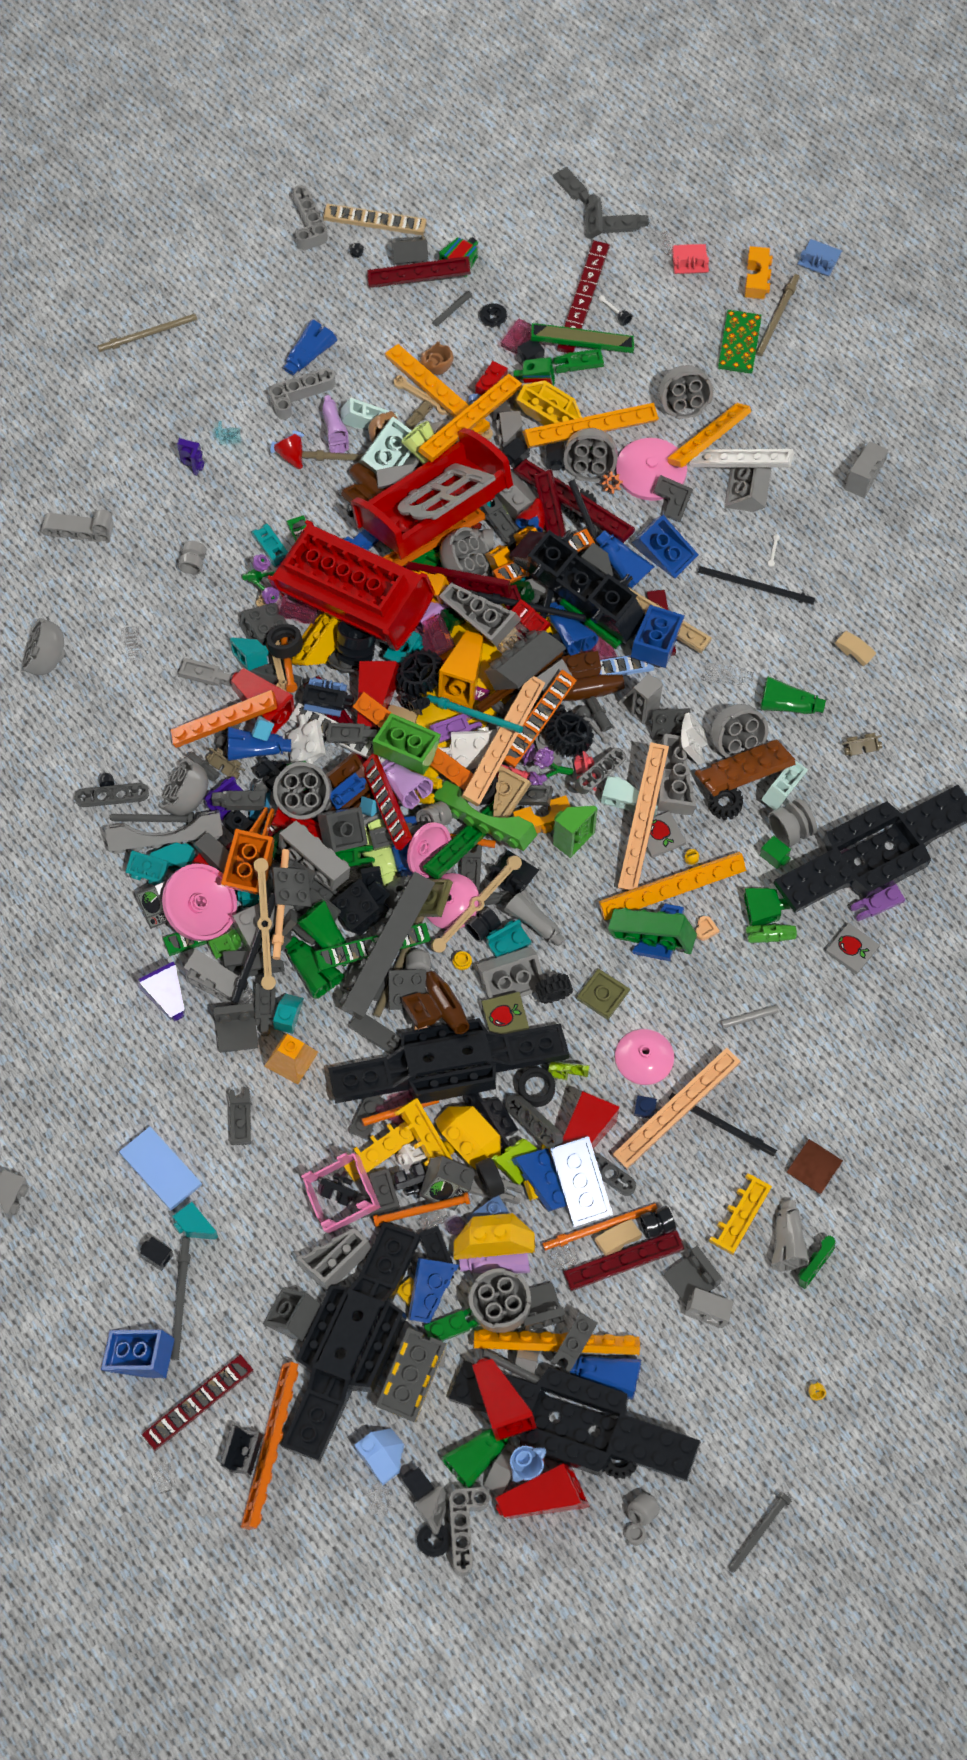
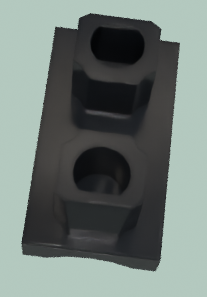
(269, 768)
(402, 1181)
(330, 1186)

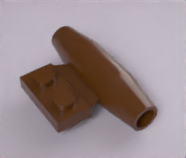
(366, 484)
(590, 683)
(342, 772)
(436, 1004)

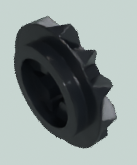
(491, 309)
(441, 1546)

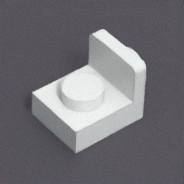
(410, 1156)

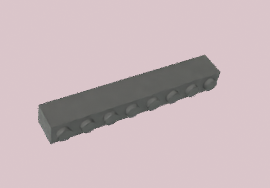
(387, 945)

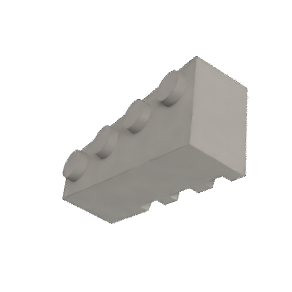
(484, 616)
(676, 788)
(313, 854)

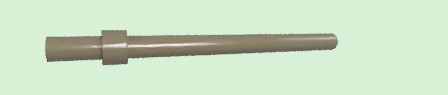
(789, 290)
(115, 343)
(320, 455)
(398, 966)

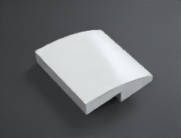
(693, 738)

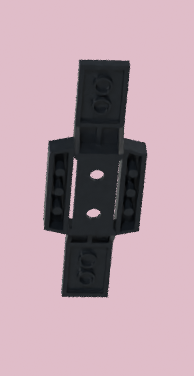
(882, 867)
(401, 1067)
(335, 1329)
(570, 1438)

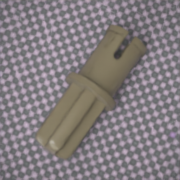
(419, 414)

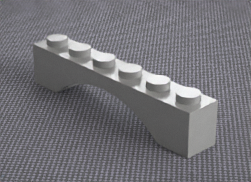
(125, 837)

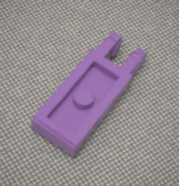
(454, 724)
(879, 902)

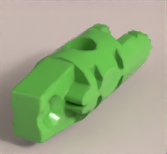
(770, 933)

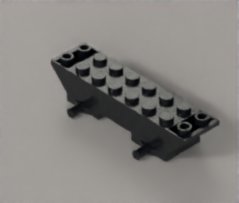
(596, 595)

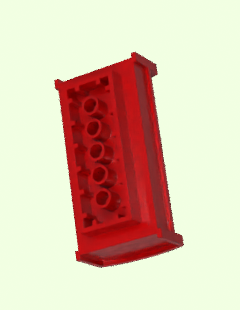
(406, 534)
(354, 585)

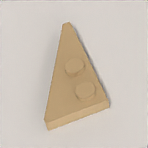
(509, 792)

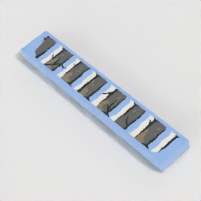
(624, 665)

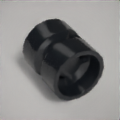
(481, 925)
(658, 1222)

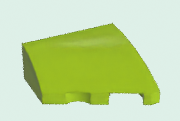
(561, 1070)
(505, 1163)

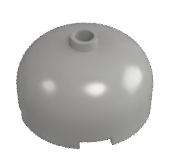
(685, 383)
(601, 454)
(459, 552)
(43, 648)
(735, 728)
(290, 787)
(192, 792)
(497, 1290)

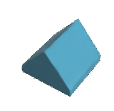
(262, 728)
(369, 806)

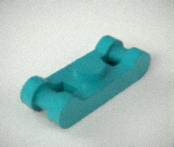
(270, 544)

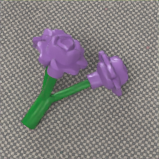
(543, 758)

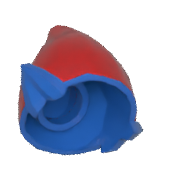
(532, 516)

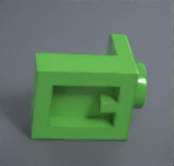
(226, 942)

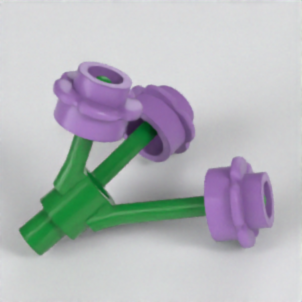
(261, 563)

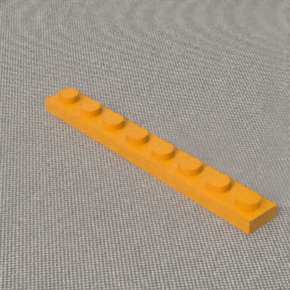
(431, 384)
(470, 417)
(605, 421)
(674, 885)
(552, 1341)

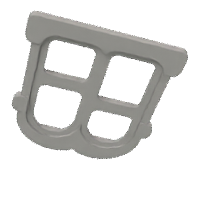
(466, 473)

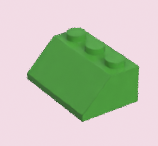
(406, 743)
(574, 828)

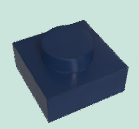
(645, 1107)

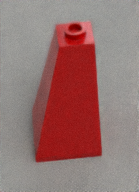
(378, 682)
(250, 685)
(591, 1118)
(503, 1404)
(545, 1494)

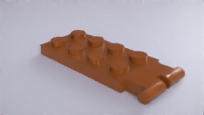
(746, 767)

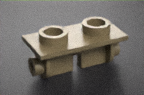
(855, 745)
(219, 758)

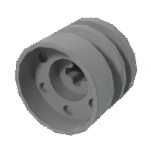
(794, 821)

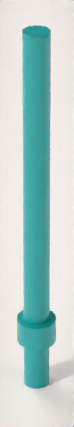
(445, 703)

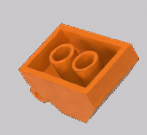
(244, 850)

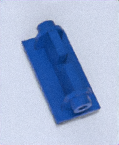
(347, 790)

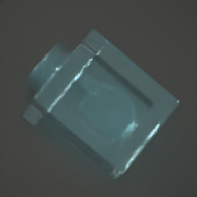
(228, 435)

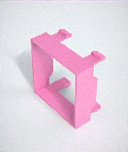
(329, 1225)

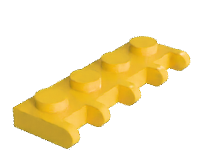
(423, 1131)
(381, 1149)
(742, 1215)

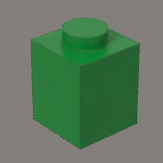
(775, 852)

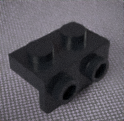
(241, 1450)

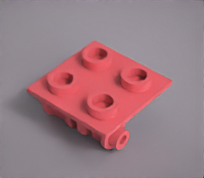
(690, 259)

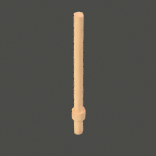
(278, 938)

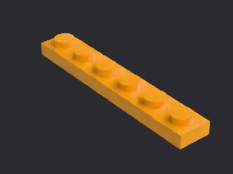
(709, 435)

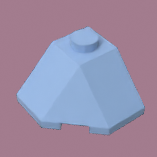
(381, 1453)

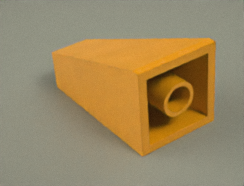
(461, 671)
(291, 1058)

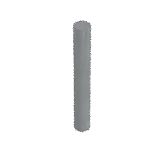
(749, 1017)

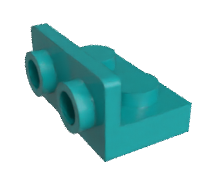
(147, 867)
(508, 939)

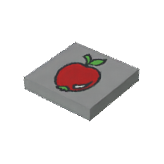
(664, 835)
(852, 948)

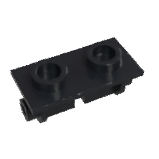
(414, 702)

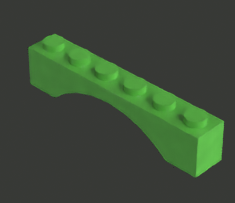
(512, 830)

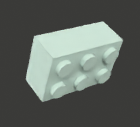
(387, 447)

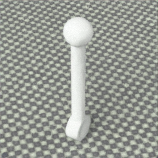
(771, 563)

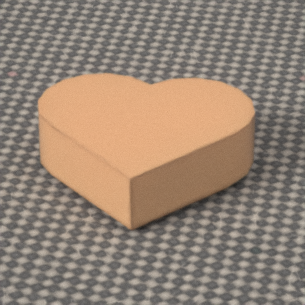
(706, 928)

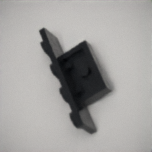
(496, 1115)

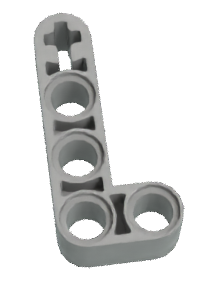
(316, 230)
(299, 388)
(79, 527)
(464, 1532)

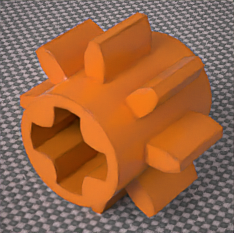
(607, 486)

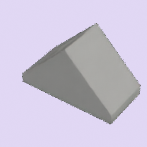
(527, 1360)
(500, 1473)
(433, 1508)

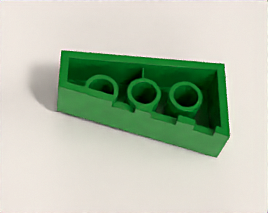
(653, 928)

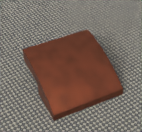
(814, 1166)

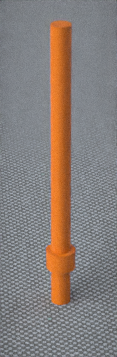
(563, 1239)

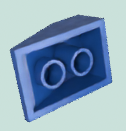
(665, 546)
(657, 636)
(138, 1353)

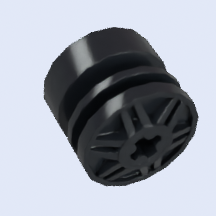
(354, 645)

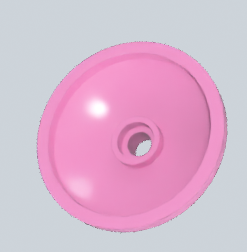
(426, 845)
(461, 891)
(640, 1067)

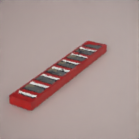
(386, 802)

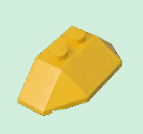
(547, 403)
(318, 641)
(469, 1133)
(494, 1237)

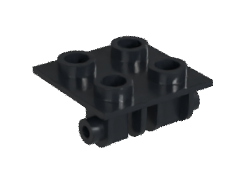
(517, 879)

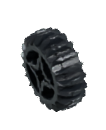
(419, 672)
(575, 742)

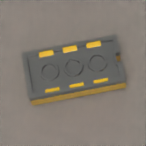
(411, 1375)

